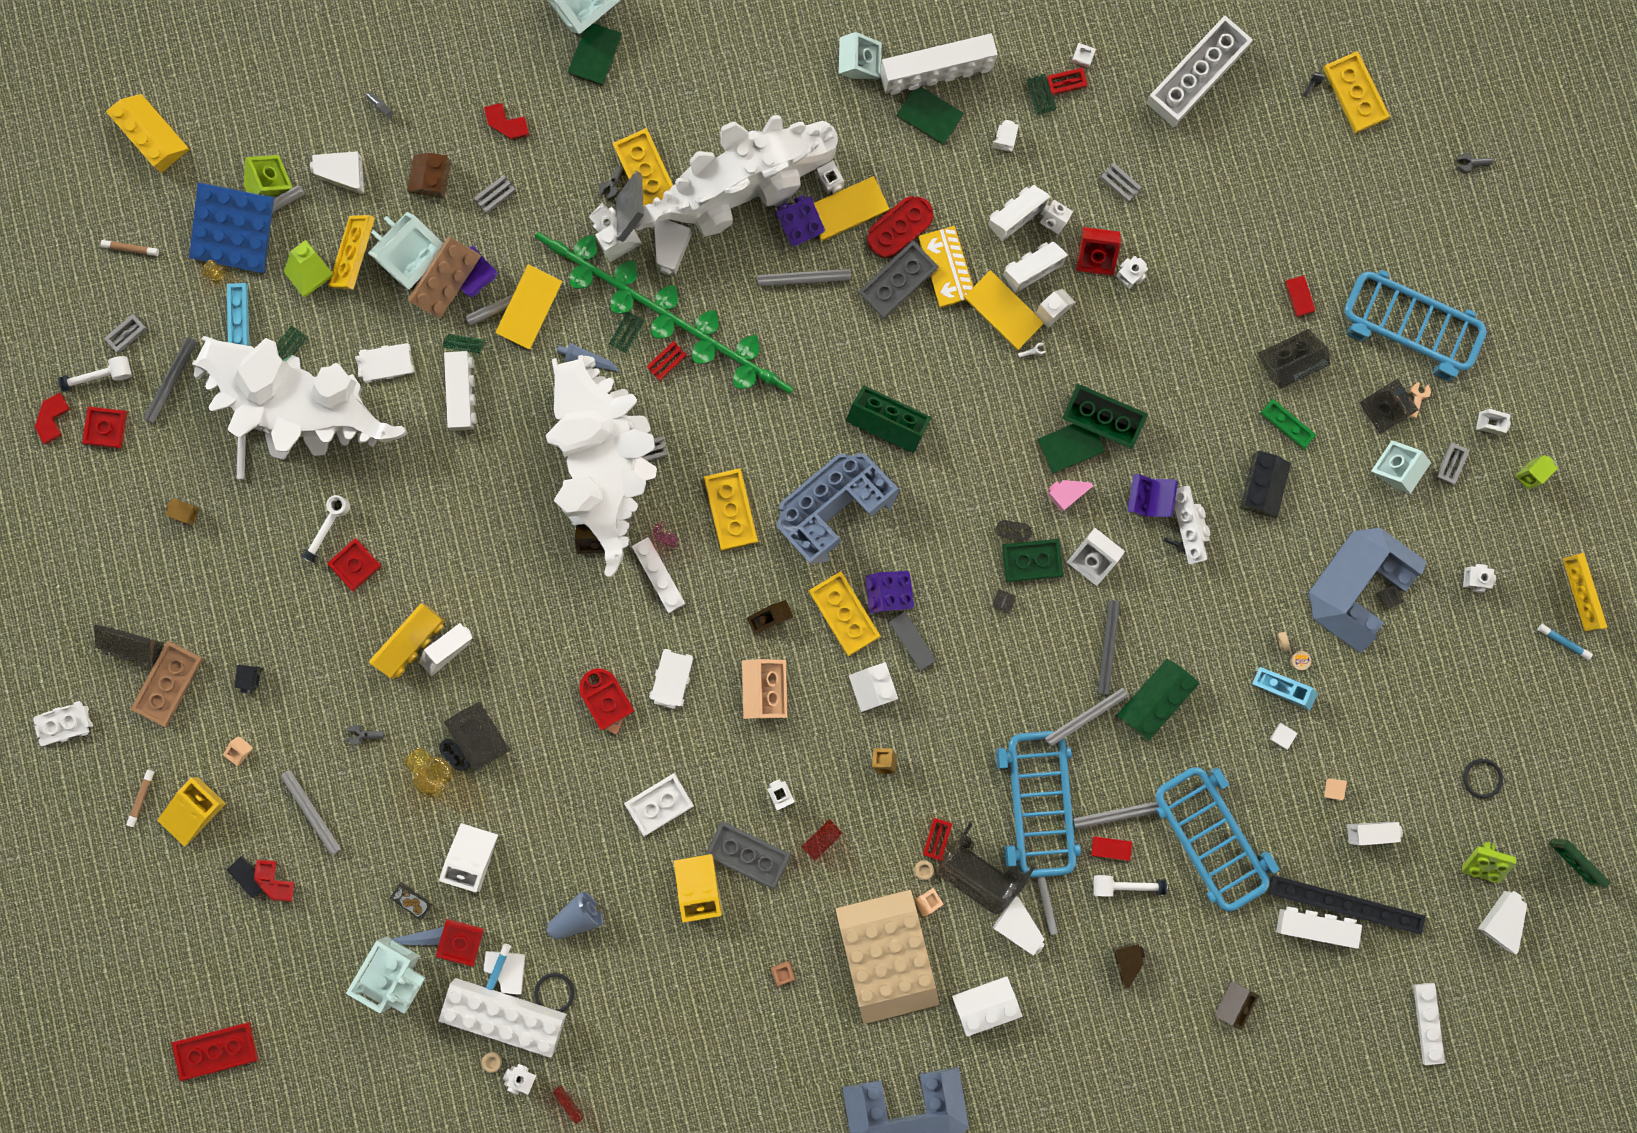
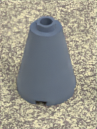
(575, 917)

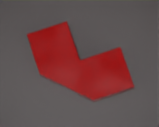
(511, 128)
(50, 409)
(275, 890)

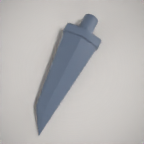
(574, 351)
(428, 937)

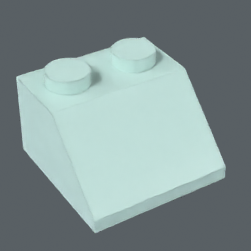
(859, 57)
(1401, 466)

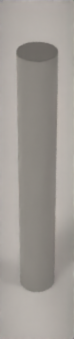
(1047, 905)

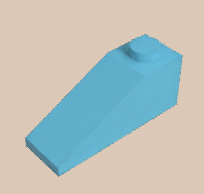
(1285, 688)

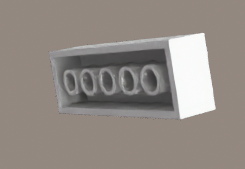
(938, 64)
(1199, 71)
(502, 1017)

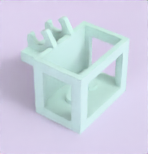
(581, 13)
(406, 249)
(388, 977)

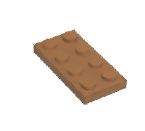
(444, 277)
(167, 683)

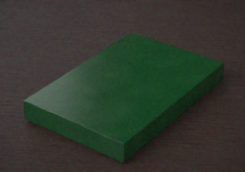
(595, 54)
(930, 115)
(1069, 447)
(1032, 560)
(1579, 862)

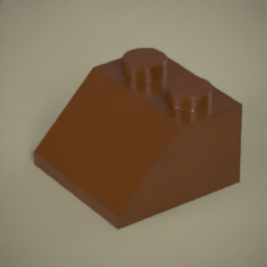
(429, 174)

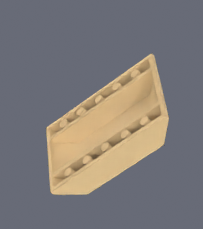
(887, 956)

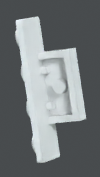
(1192, 525)

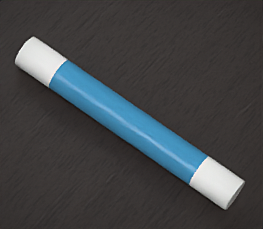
(1565, 642)
(498, 967)

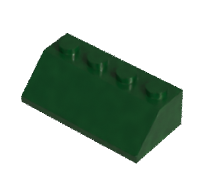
(1104, 416)
(888, 419)
(1157, 699)

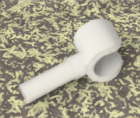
(1032, 351)

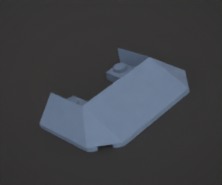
(824, 495)
(1348, 574)
(942, 1101)

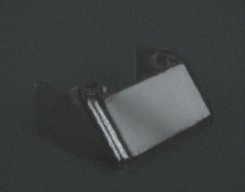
(979, 878)

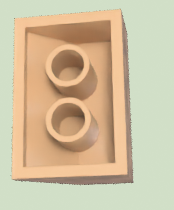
(764, 689)

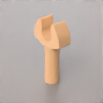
(1419, 396)

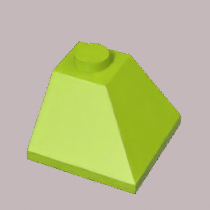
(266, 176)
(306, 269)

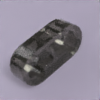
(1015, 526)

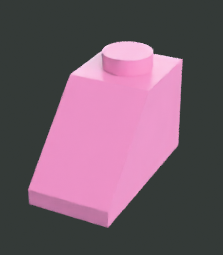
(1067, 492)

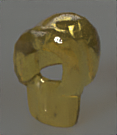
(430, 773)

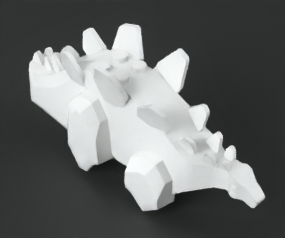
(752, 166)
(287, 399)
(602, 454)

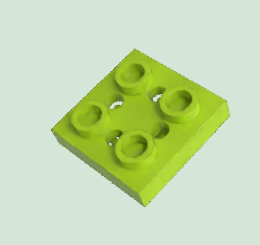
(1488, 863)

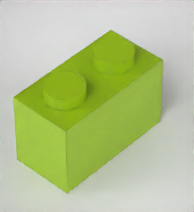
(1536, 471)

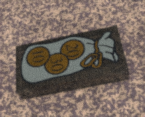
(411, 901)

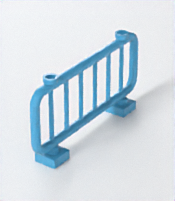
(1362, 328)
(1011, 854)
(1267, 862)

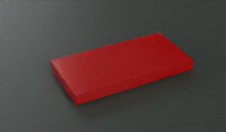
(214, 1051)

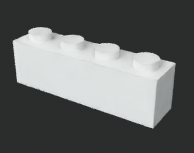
(459, 391)
(1319, 928)

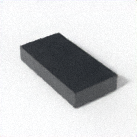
(244, 875)

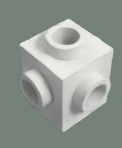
(600, 214)
(1055, 216)
(1132, 271)
(1479, 578)
(525, 1082)

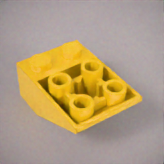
(190, 810)
(697, 888)

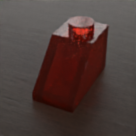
(821, 839)

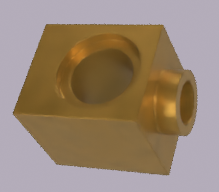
(182, 511)
(884, 761)

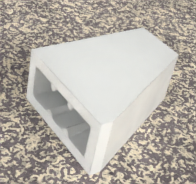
(340, 169)
(671, 244)
(614, 248)
(1054, 307)
(445, 649)
(1374, 833)
(1506, 921)
(1019, 927)

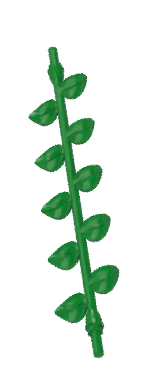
(663, 325)

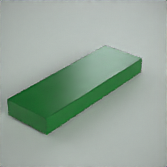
(1287, 424)

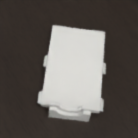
(384, 362)
(671, 679)
(62, 724)

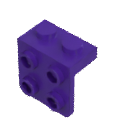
(800, 220)
(479, 276)
(1152, 496)
(889, 591)

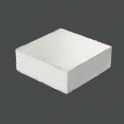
(1083, 55)
(1283, 736)

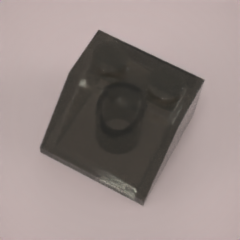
(1388, 406)

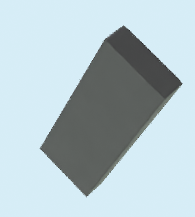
(912, 641)

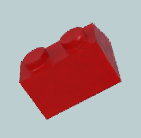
(1098, 251)

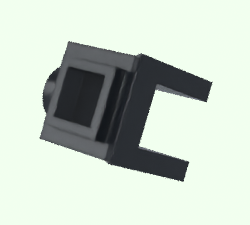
(247, 678)

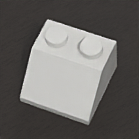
(1095, 556)
(873, 687)

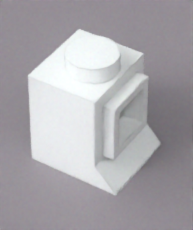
(1006, 136)
(834, 186)
(1502, 422)
(784, 801)

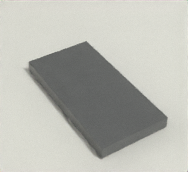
(629, 206)
(898, 280)
(748, 855)

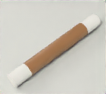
(129, 248)
(140, 798)

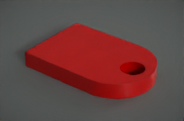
(606, 699)

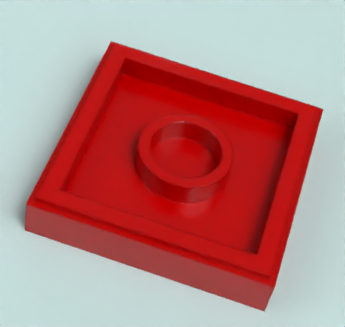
(104, 427)
(354, 564)
(459, 942)

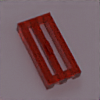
(568, 1104)

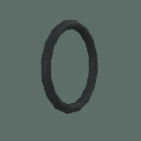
(1465, 774)
(560, 976)

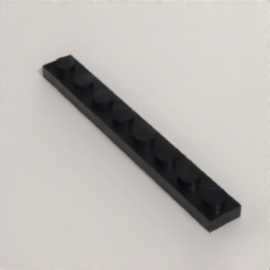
(1346, 904)

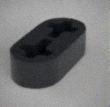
(451, 758)

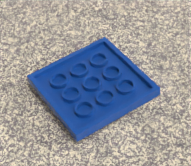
(231, 227)

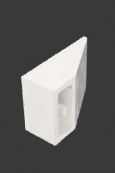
(468, 858)

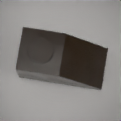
(770, 617)
(1129, 962)

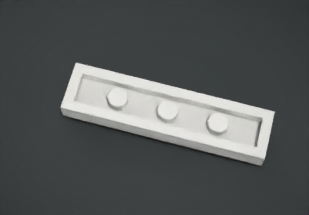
(658, 575)
(1429, 1024)

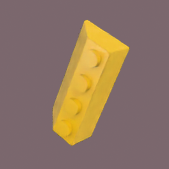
(148, 131)
(407, 641)

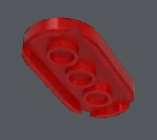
(900, 226)

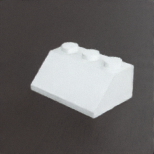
(1018, 212)
(1034, 266)
(987, 1006)

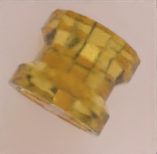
(213, 271)

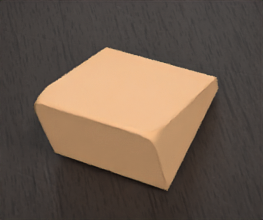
(237, 751)
(1335, 789)
(928, 902)

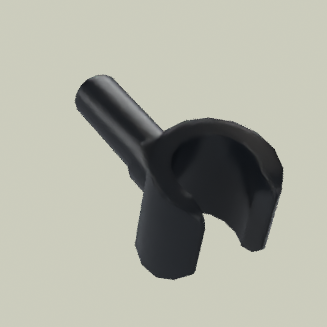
(1315, 78)
(1177, 544)

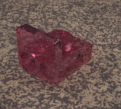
(667, 538)

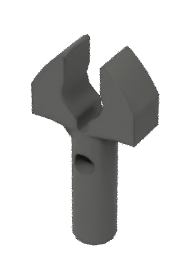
(386, 111)
(1472, 162)
(611, 184)
(364, 734)

